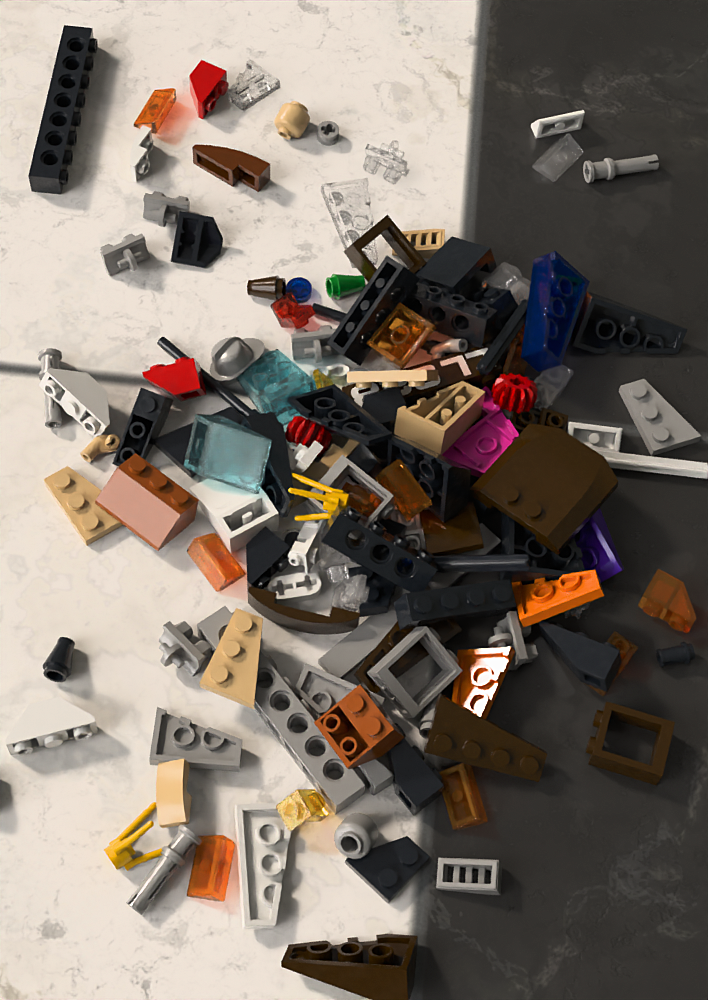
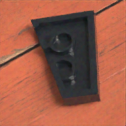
(176, 443)

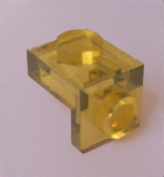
(302, 807)

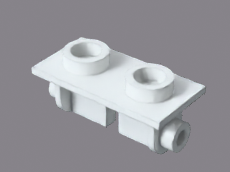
(307, 552)

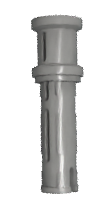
(609, 168)
(52, 415)
(172, 857)

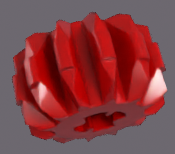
(514, 393)
(306, 432)

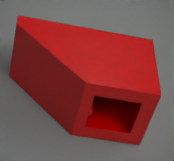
(206, 86)
(180, 380)

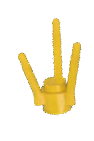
(331, 498)
(120, 849)

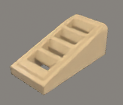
(426, 236)

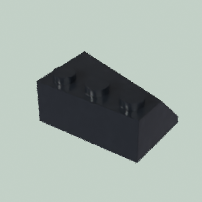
(438, 476)
(544, 562)

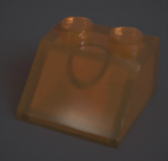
(400, 336)

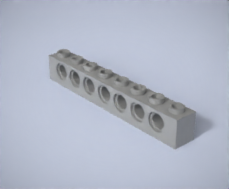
(336, 793)

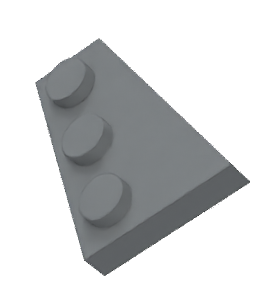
(656, 419)
(324, 689)
(200, 747)

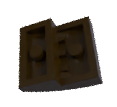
(455, 535)

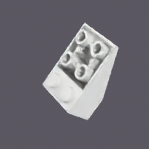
(235, 512)

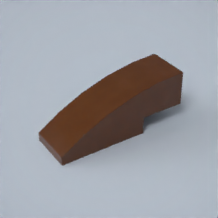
(232, 165)

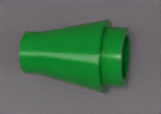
(343, 285)

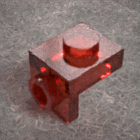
(290, 313)

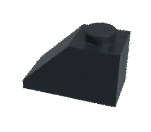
(370, 459)

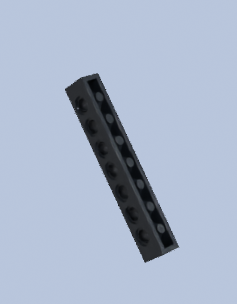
(62, 110)

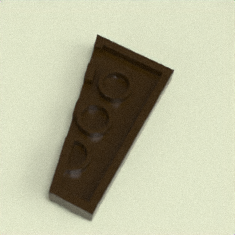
(446, 630)
(470, 739)

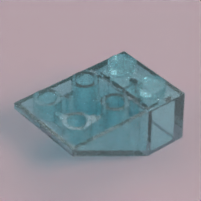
(272, 382)
(227, 452)

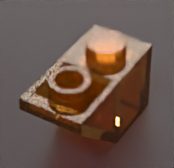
(669, 601)

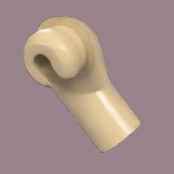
(100, 444)

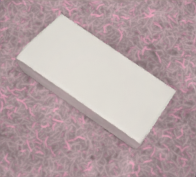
(558, 124)
(596, 436)

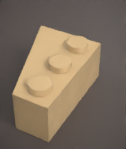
(441, 419)

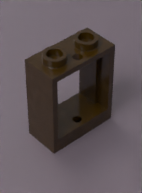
(394, 238)
(621, 765)

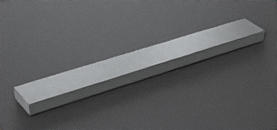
(364, 639)

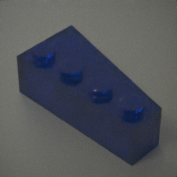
(552, 310)

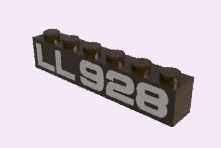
(450, 369)

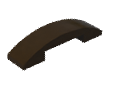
(299, 620)

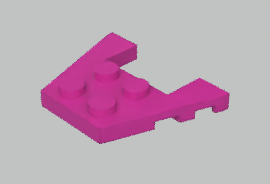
(485, 440)

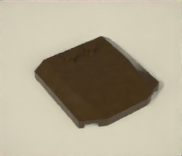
(547, 484)

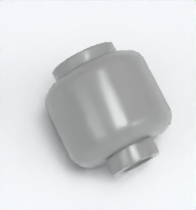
(356, 836)

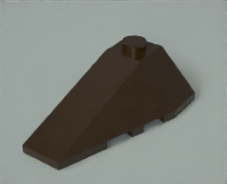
(369, 968)

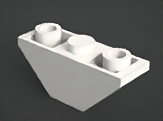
(80, 397)
(48, 725)

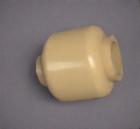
(292, 120)

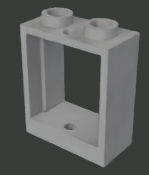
(336, 475)
(393, 689)

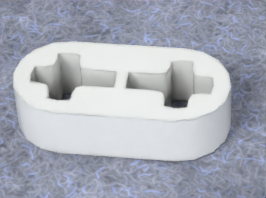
(294, 587)

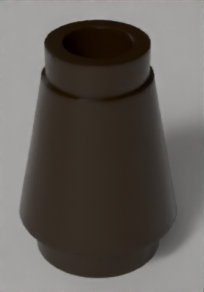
(267, 287)

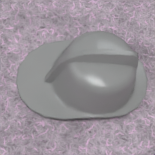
(234, 356)

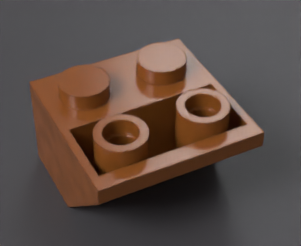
(358, 728)

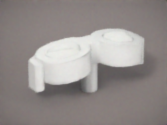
(337, 371)

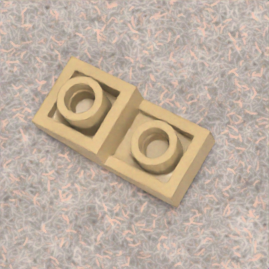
(171, 793)

